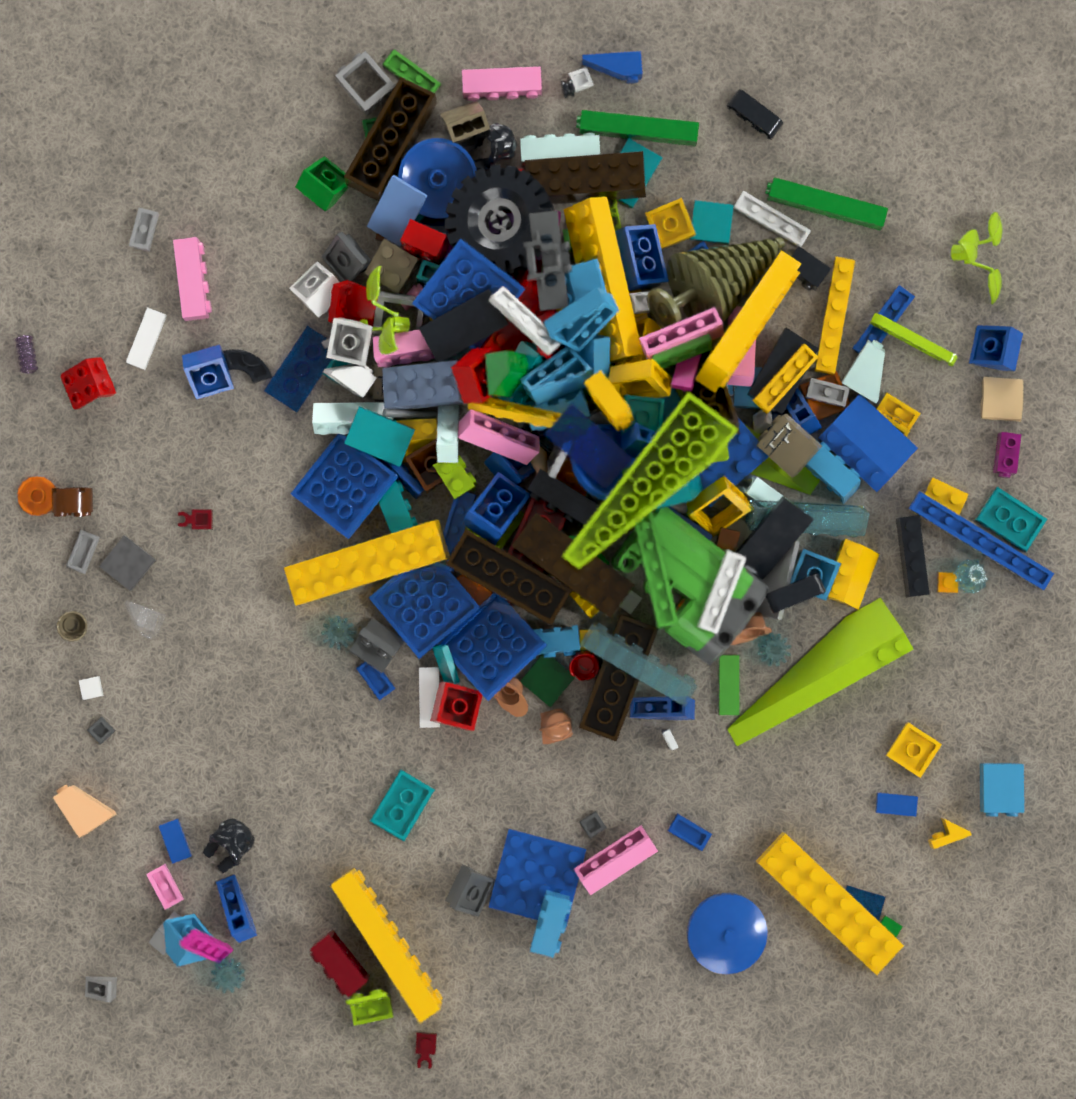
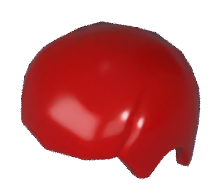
(586, 660)

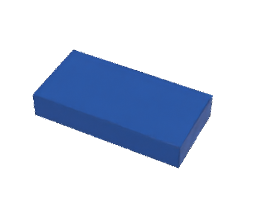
(376, 681)
(896, 804)
(689, 832)
(175, 841)

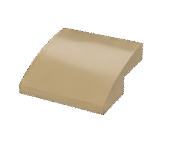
(1002, 399)

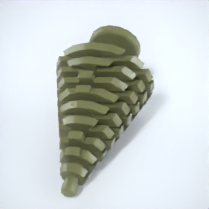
(711, 279)

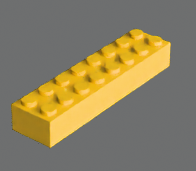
(595, 238)
(749, 322)
(367, 562)
(830, 903)
(387, 945)

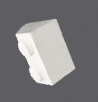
(315, 288)
(349, 341)
(352, 377)

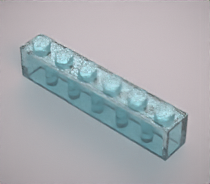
(828, 518)
(638, 664)

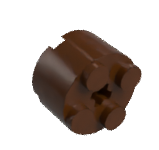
(72, 500)

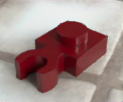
(200, 519)
(425, 1046)

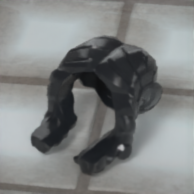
(502, 145)
(236, 840)

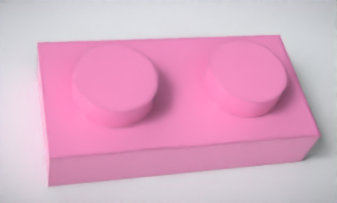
(165, 886)

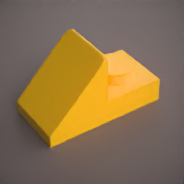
(952, 834)

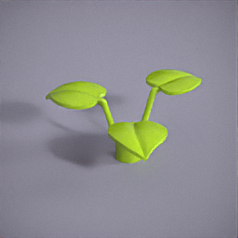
(968, 252)
(393, 324)

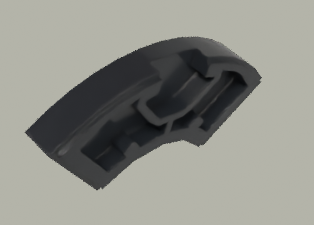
(249, 363)

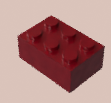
(339, 964)

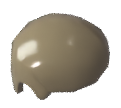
(66, 624)

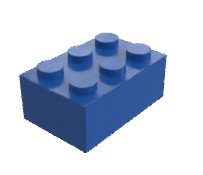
(641, 257)
(496, 509)

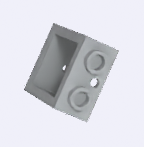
(377, 98)
(394, 298)

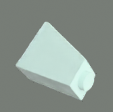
(866, 371)
(757, 489)

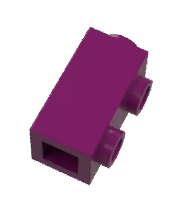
(1007, 454)

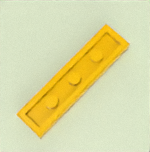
(785, 378)

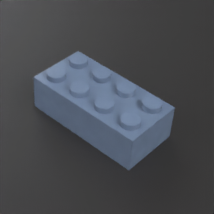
(420, 386)

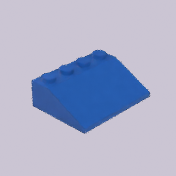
(868, 442)

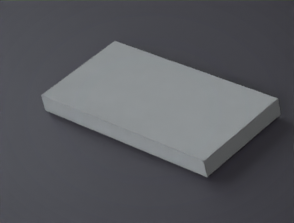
(779, 577)

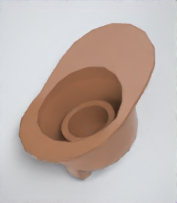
(755, 628)
(511, 698)
(555, 726)

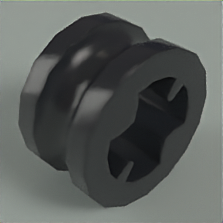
(567, 88)

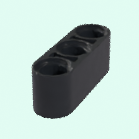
(755, 113)
(795, 593)

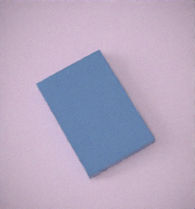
(395, 209)

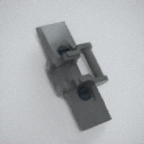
(555, 257)

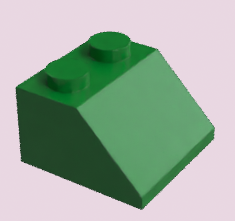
(322, 183)
(505, 372)

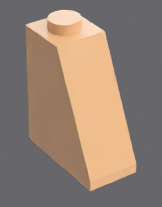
(81, 809)

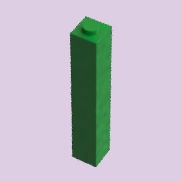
(638, 127)
(826, 203)

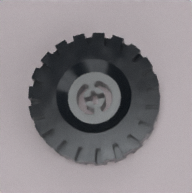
(484, 200)

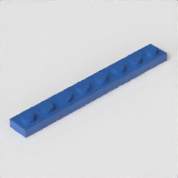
(981, 540)

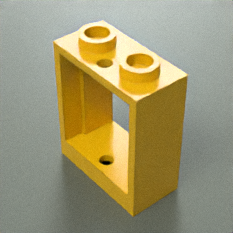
(656, 383)
(609, 401)
(726, 517)

